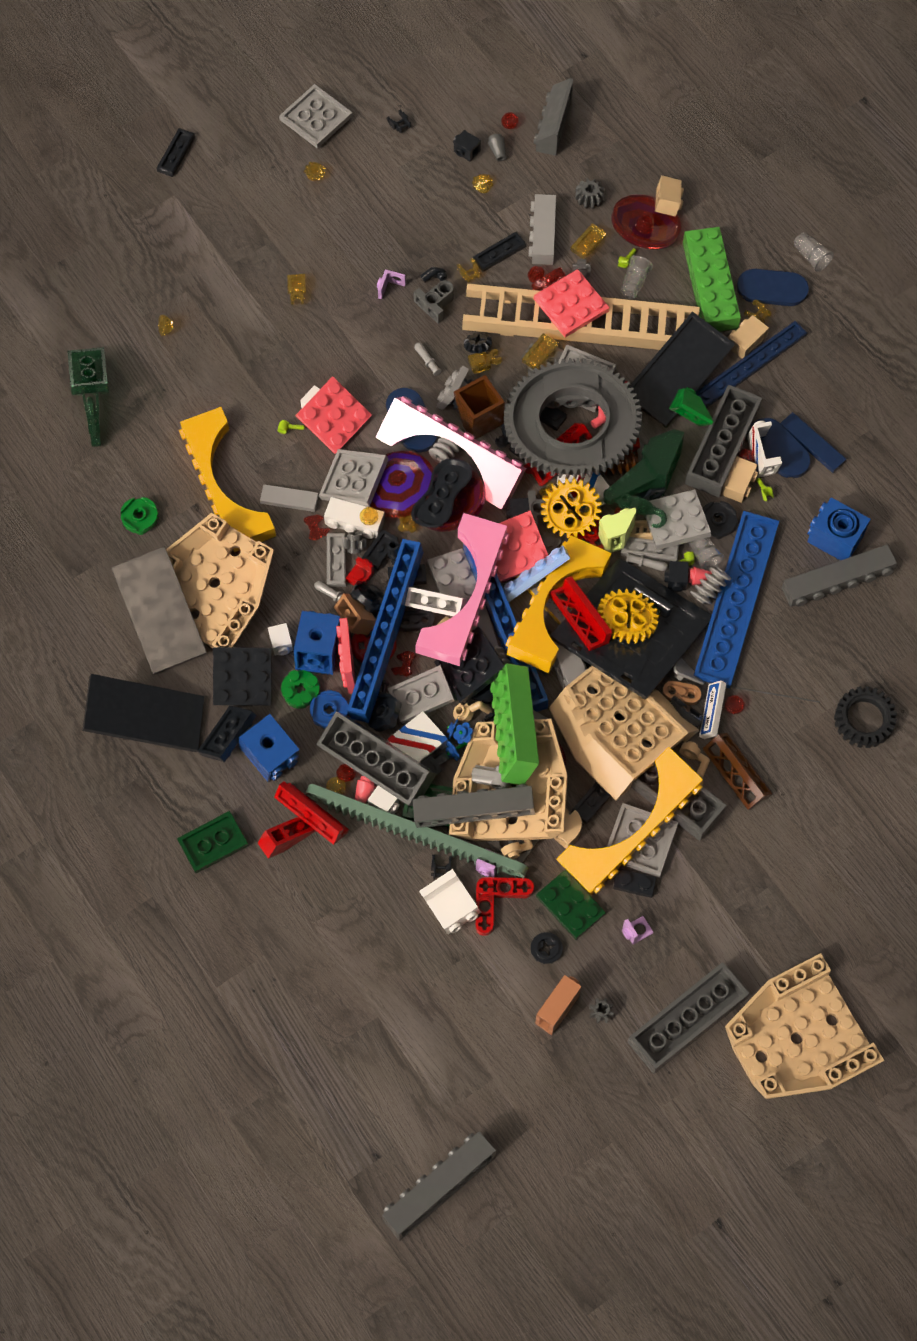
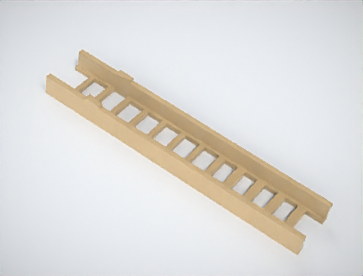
(585, 334)

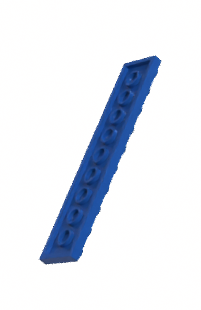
(737, 599)

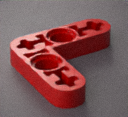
(489, 895)

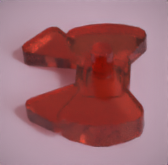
(315, 532)
(407, 658)

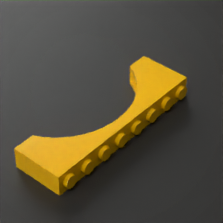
(202, 438)
(531, 640)
(595, 866)

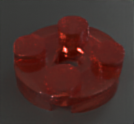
(548, 279)

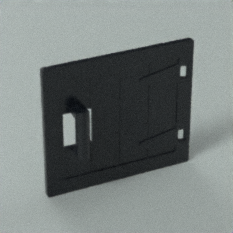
(644, 661)

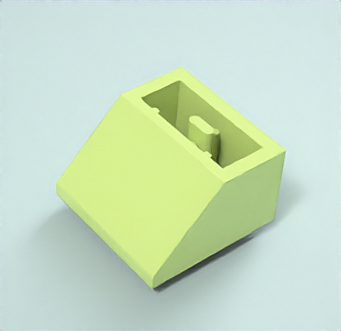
(616, 529)

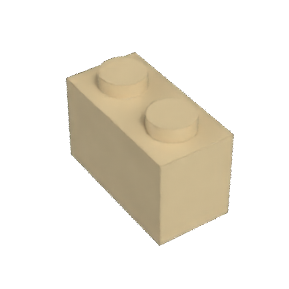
(669, 196)
(748, 336)
(739, 479)

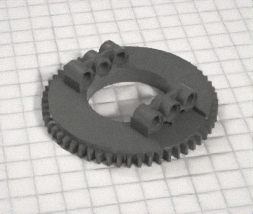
(571, 386)

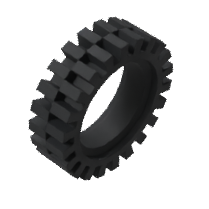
(874, 698)

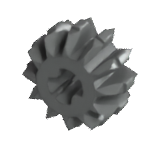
(589, 193)

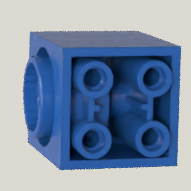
(837, 529)
(316, 642)
(272, 760)

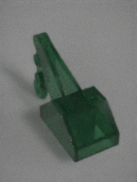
(89, 377)
(653, 471)

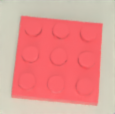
(571, 303)
(333, 415)
(522, 548)
(346, 655)

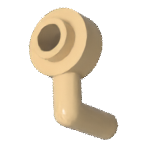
(468, 710)
(692, 751)
(512, 850)

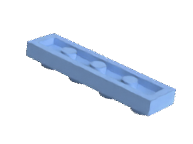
(537, 572)

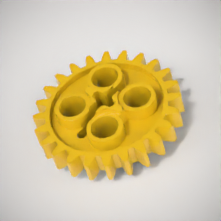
(584, 497)
(640, 614)

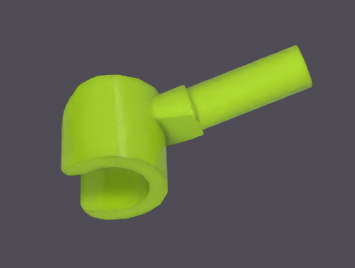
(624, 261)
(284, 426)
(766, 491)
(688, 557)

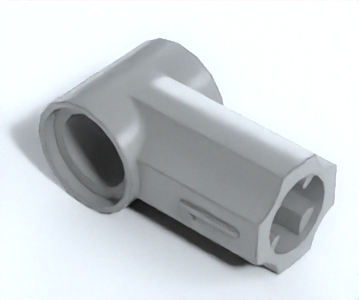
(488, 776)

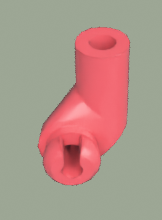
(598, 421)

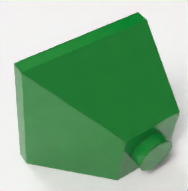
(691, 407)

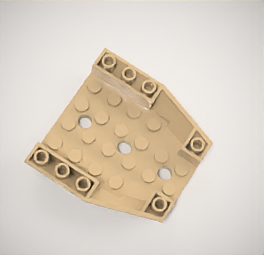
(206, 556)
(611, 747)
(547, 784)
(799, 1005)

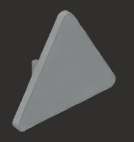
(683, 670)

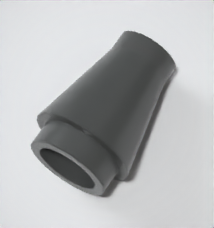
(497, 145)

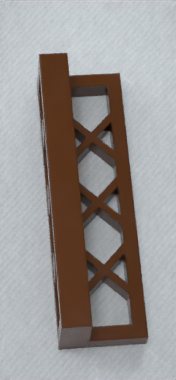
(742, 766)

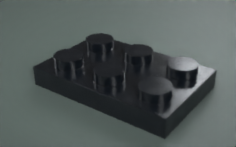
(226, 733)

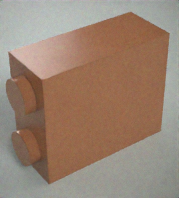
(558, 1004)

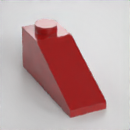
(284, 836)

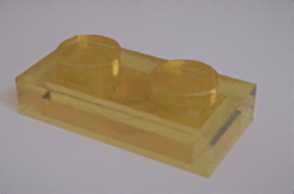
(588, 241)
(540, 351)

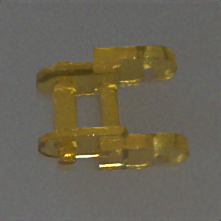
(463, 272)
(761, 307)

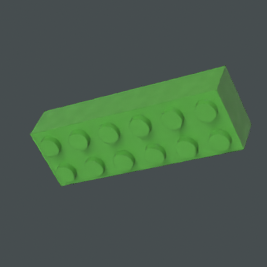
(711, 278)
(514, 724)

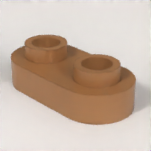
(682, 691)

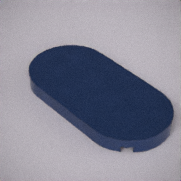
(772, 287)
(421, 442)
(782, 444)

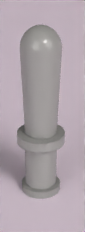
(430, 362)
(658, 565)
(320, 586)

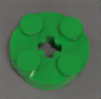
(143, 524)
(296, 679)

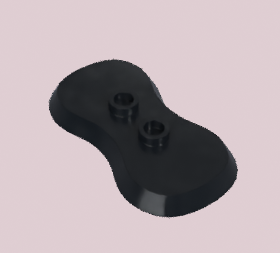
(450, 479)

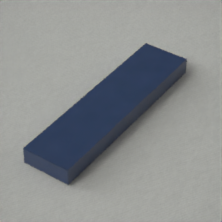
(813, 443)

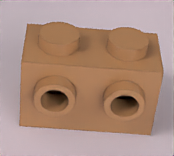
(358, 618)

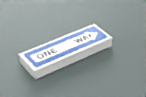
(712, 710)

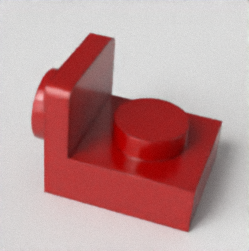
(361, 571)

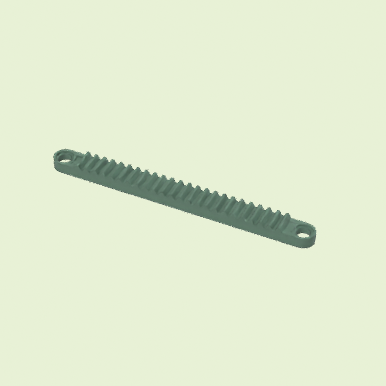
(408, 828)

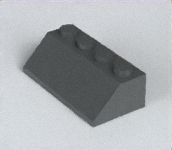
(554, 117)

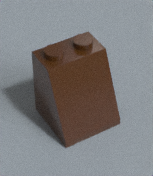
(480, 407)

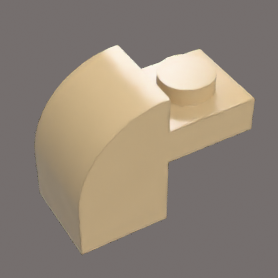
(572, 829)

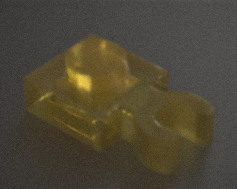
(296, 287)
(481, 362)

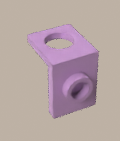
(388, 277)
(485, 868)
(630, 933)

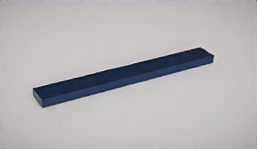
(751, 363)

